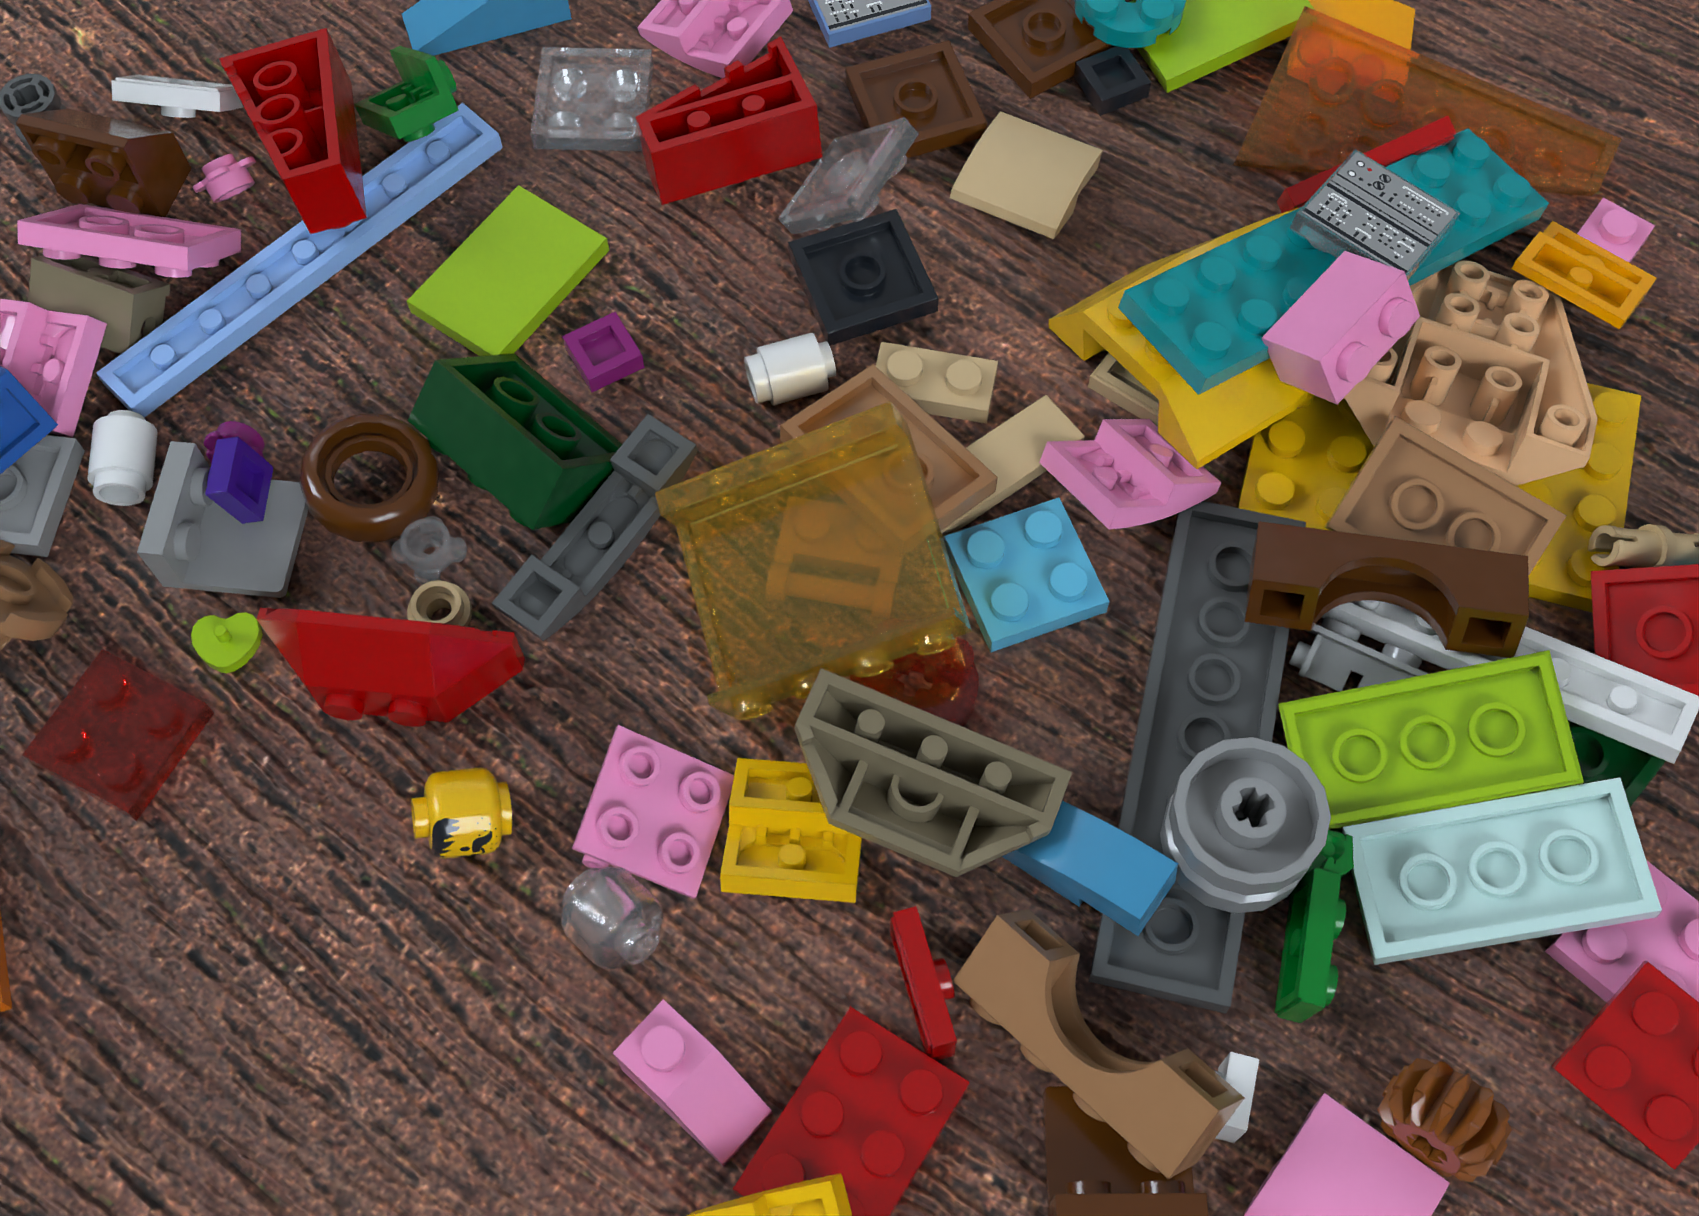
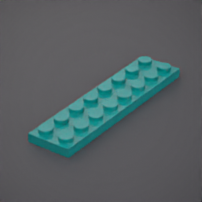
(1219, 305)

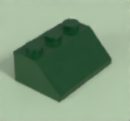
(515, 436)

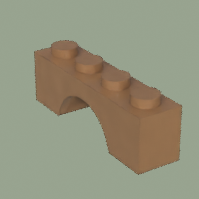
(1026, 983)

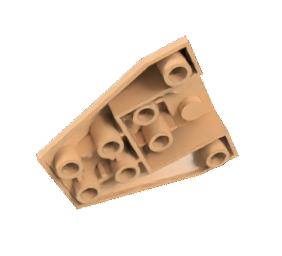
(1486, 375)

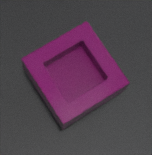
(603, 351)

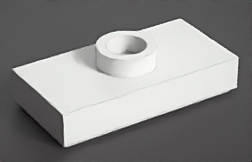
(175, 96)

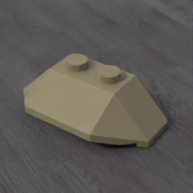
(922, 779)

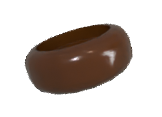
(375, 434)

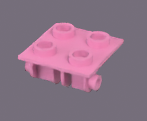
(654, 813)

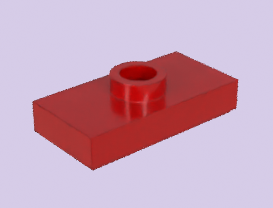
(926, 984)

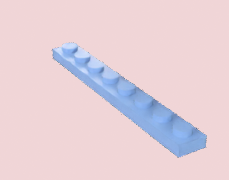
(295, 266)

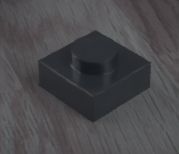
(1112, 79)

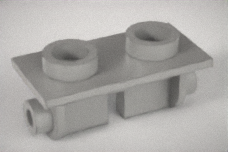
(1338, 653)

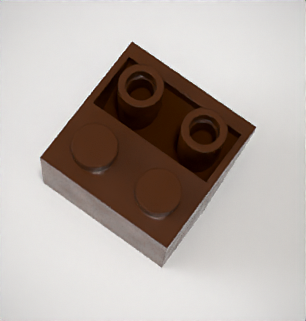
(107, 160)

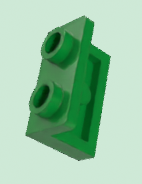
(415, 102)

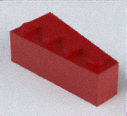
(307, 124)

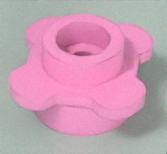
(226, 177)

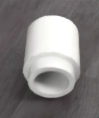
(790, 369)
(122, 458)

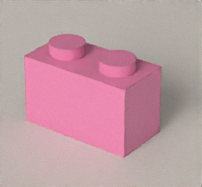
(1341, 326)

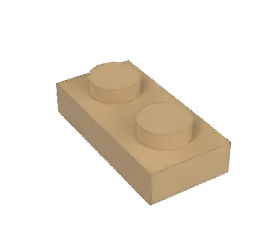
(940, 380)

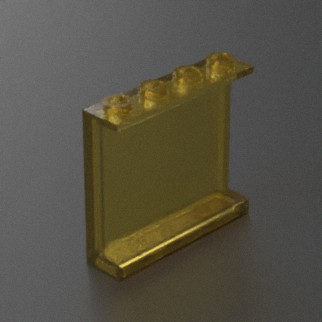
(815, 561)

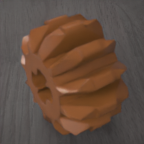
(1445, 1119)

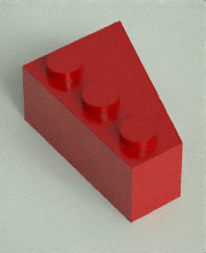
(732, 130)

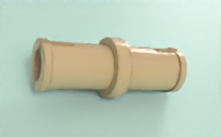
(1643, 547)

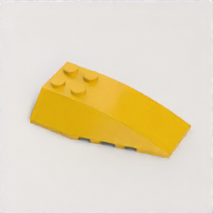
(1194, 424)

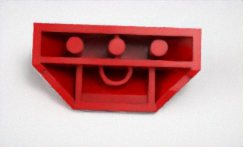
(391, 664)

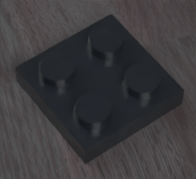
(863, 277)

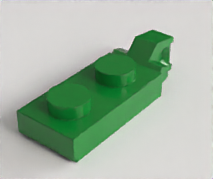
(1312, 924)

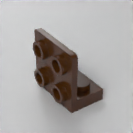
(1097, 1175)

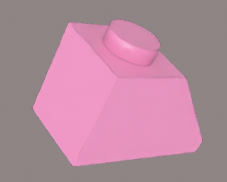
(692, 1082)

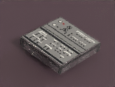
(1374, 216)

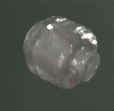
(611, 917)

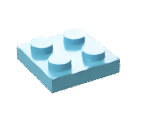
(1025, 574)

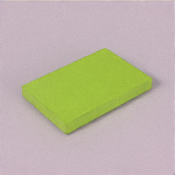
(1217, 35)
(508, 275)

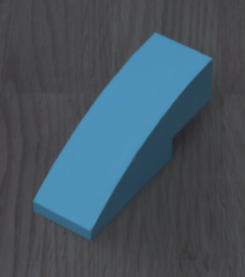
(1099, 866)

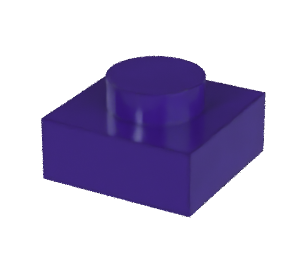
(239, 480)

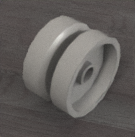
(1245, 824)

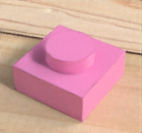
(1616, 230)

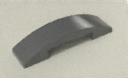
(602, 535)

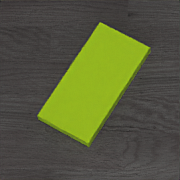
(1436, 740)

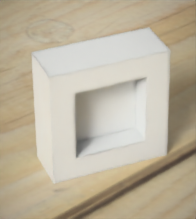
(1241, 1074)

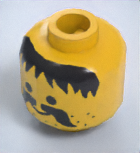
(462, 813)

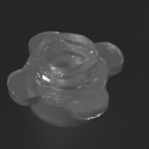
(422, 535)

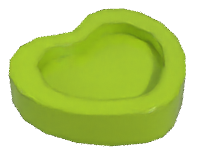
(226, 642)

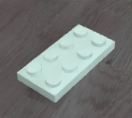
(1501, 871)

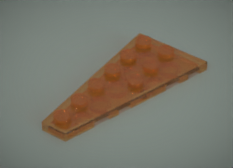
(1358, 91)

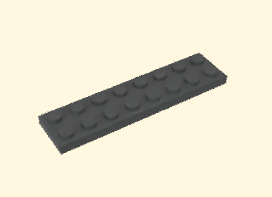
(1203, 685)

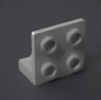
(203, 547)

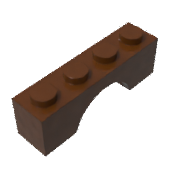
(1465, 594)

